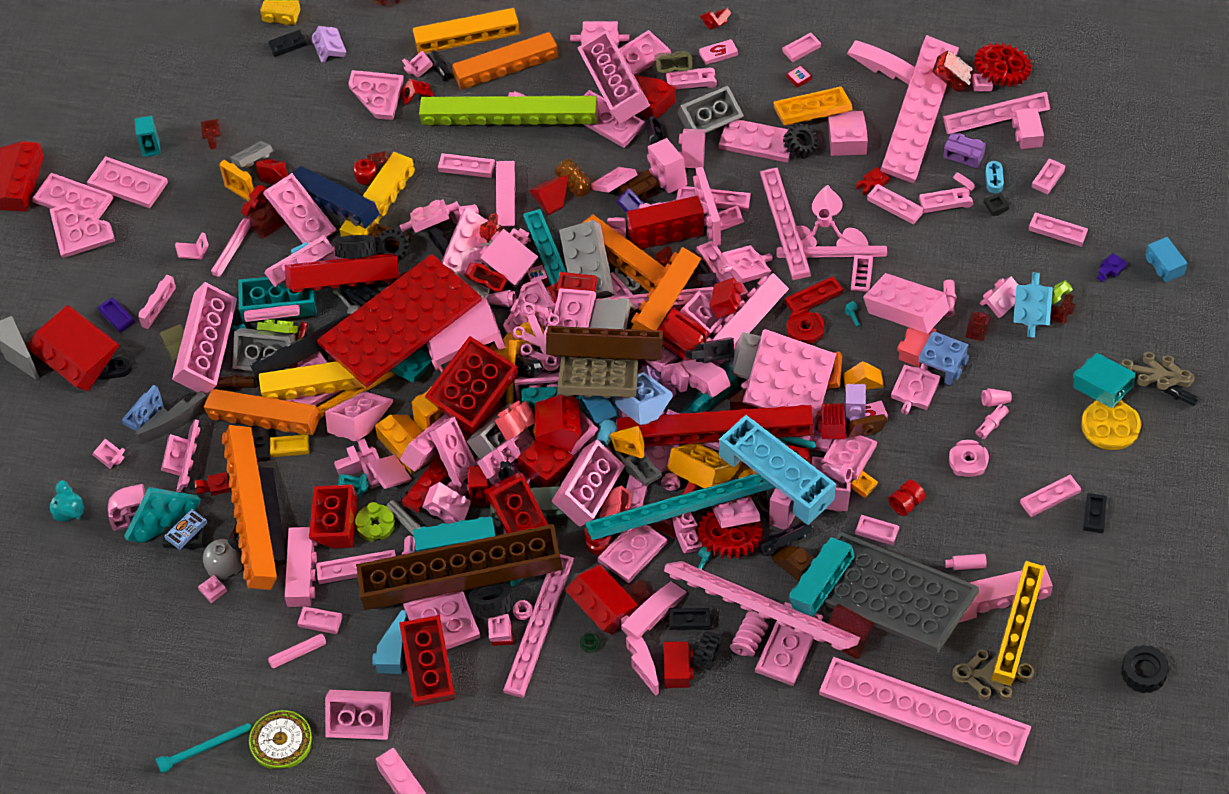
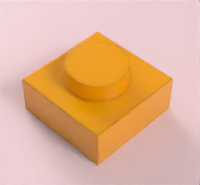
(864, 484)

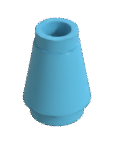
(604, 431)

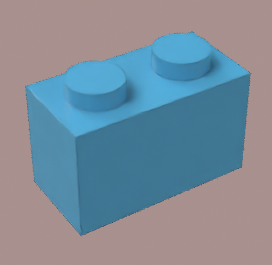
(1166, 259)

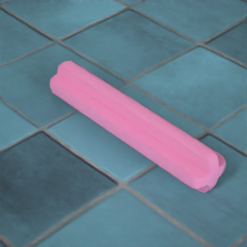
(271, 313)
(297, 650)

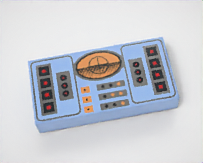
(185, 529)

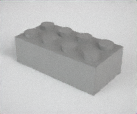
(586, 254)

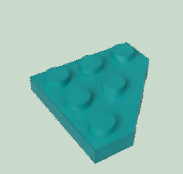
(159, 510)

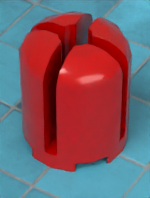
(681, 333)

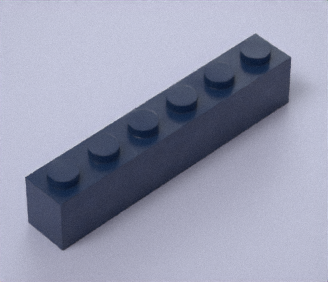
(337, 198)

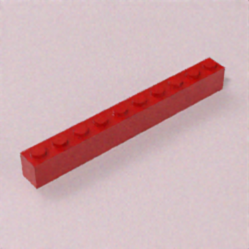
(711, 426)

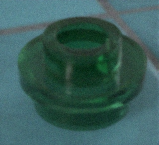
(589, 637)

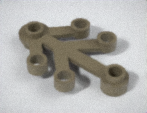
(1158, 373)
(986, 674)

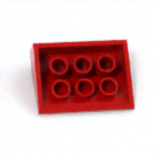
(18, 174)
(73, 347)
(472, 384)

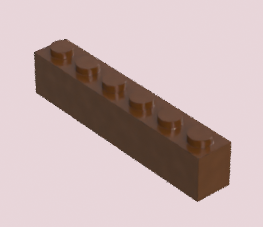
(604, 343)

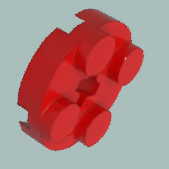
(256, 200)
(801, 317)

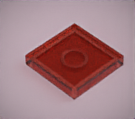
(854, 624)

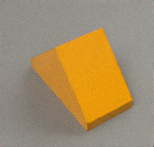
(864, 374)
(629, 441)

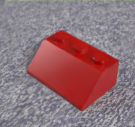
(558, 421)
(333, 515)
(602, 598)

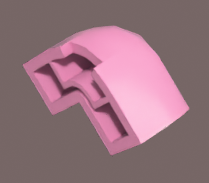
(124, 505)

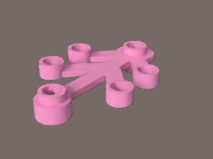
(539, 338)

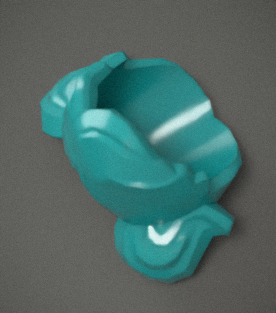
(66, 504)

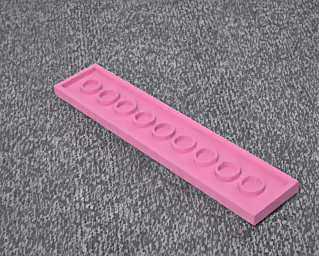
(917, 114)
(766, 607)
(925, 710)

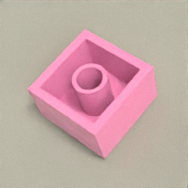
(667, 165)

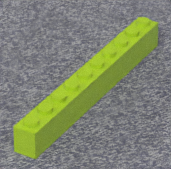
(509, 110)

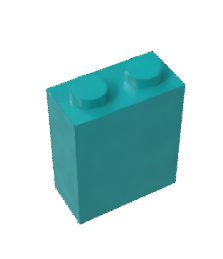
(1104, 380)

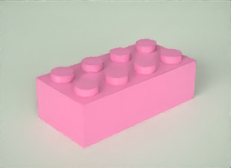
(906, 303)
(588, 483)

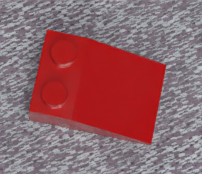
(659, 95)
(515, 504)

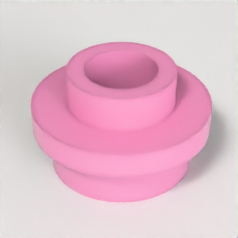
(670, 481)
(520, 605)

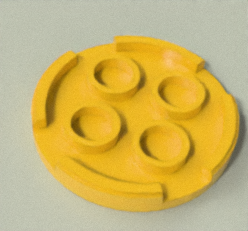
(1111, 427)

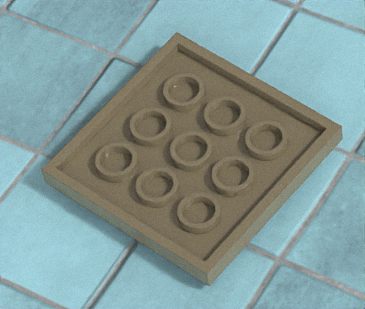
(597, 377)

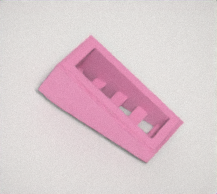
(862, 260)

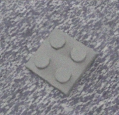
(249, 155)

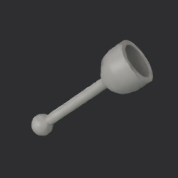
(351, 309)

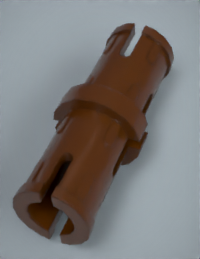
(236, 382)

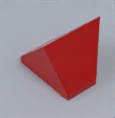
(271, 170)
(551, 194)

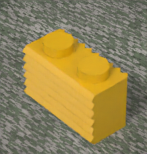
(280, 11)

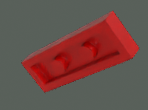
(814, 295)

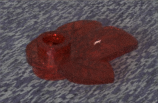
(489, 228)

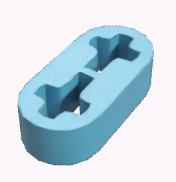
(998, 177)

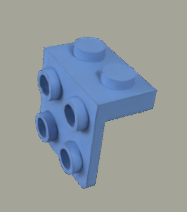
(945, 354)
(144, 409)

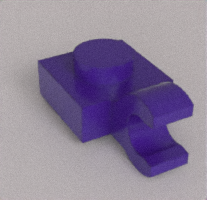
(1112, 265)

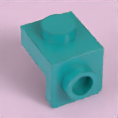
(360, 484)

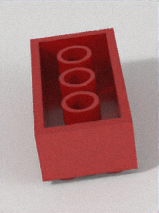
(666, 222)
(427, 661)

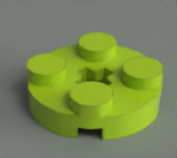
(1059, 289)
(375, 512)

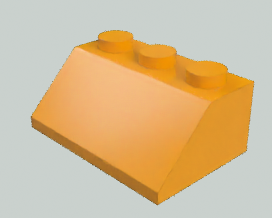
(397, 433)
(700, 465)

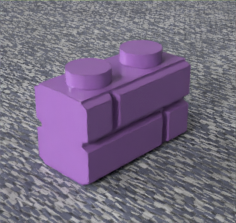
(964, 150)

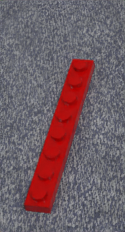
(435, 473)

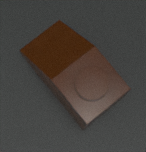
(793, 561)

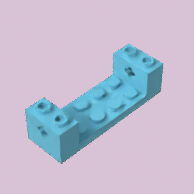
(779, 466)

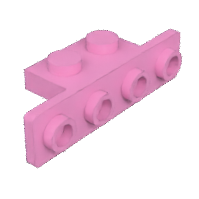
(178, 455)

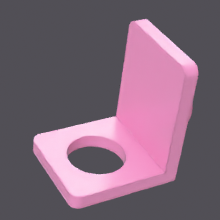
(192, 251)

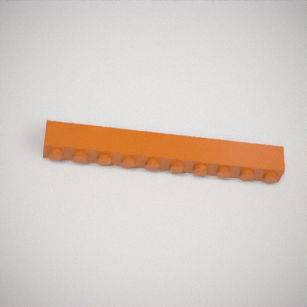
(249, 508)

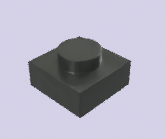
(996, 204)

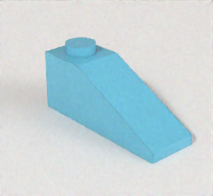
(390, 649)

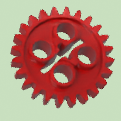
(1002, 64)
(731, 539)

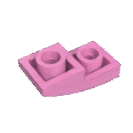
(685, 532)

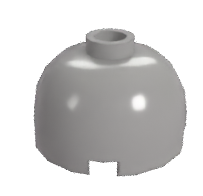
(221, 559)

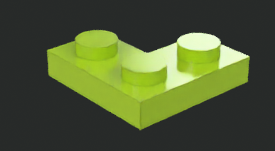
(281, 326)

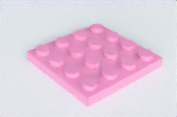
(788, 374)

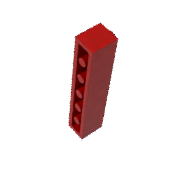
(341, 271)

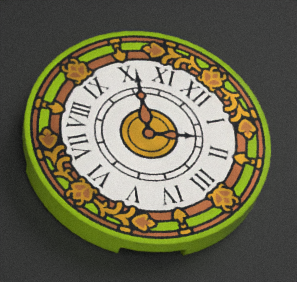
(280, 740)

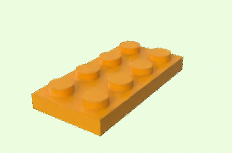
(812, 106)

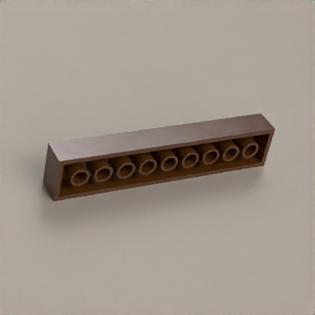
(458, 567)

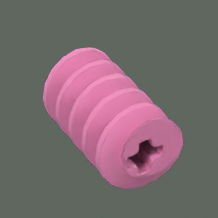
(749, 634)

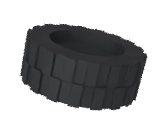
(354, 246)
(491, 600)
(1140, 683)

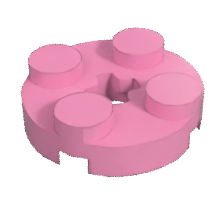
(968, 468)

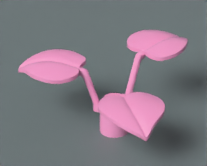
(825, 206)

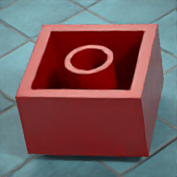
(545, 463)

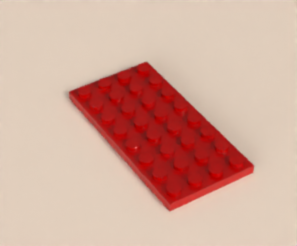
(399, 320)

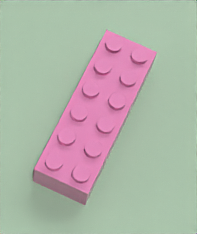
(613, 76)
(204, 339)

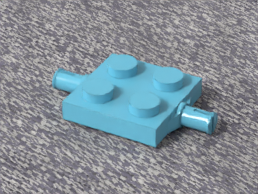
(1033, 304)

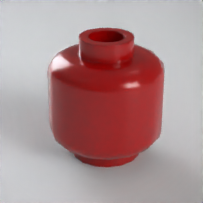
(364, 171)

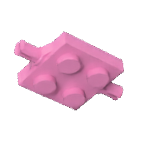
(594, 28)
(430, 215)
(745, 264)
(915, 387)

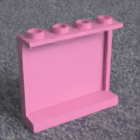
(477, 323)

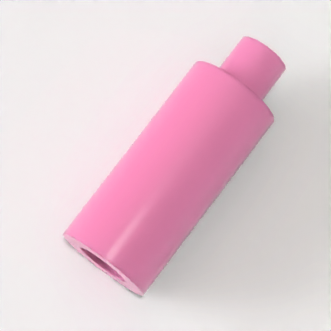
(966, 562)

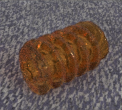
(577, 180)

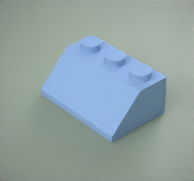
(649, 400)

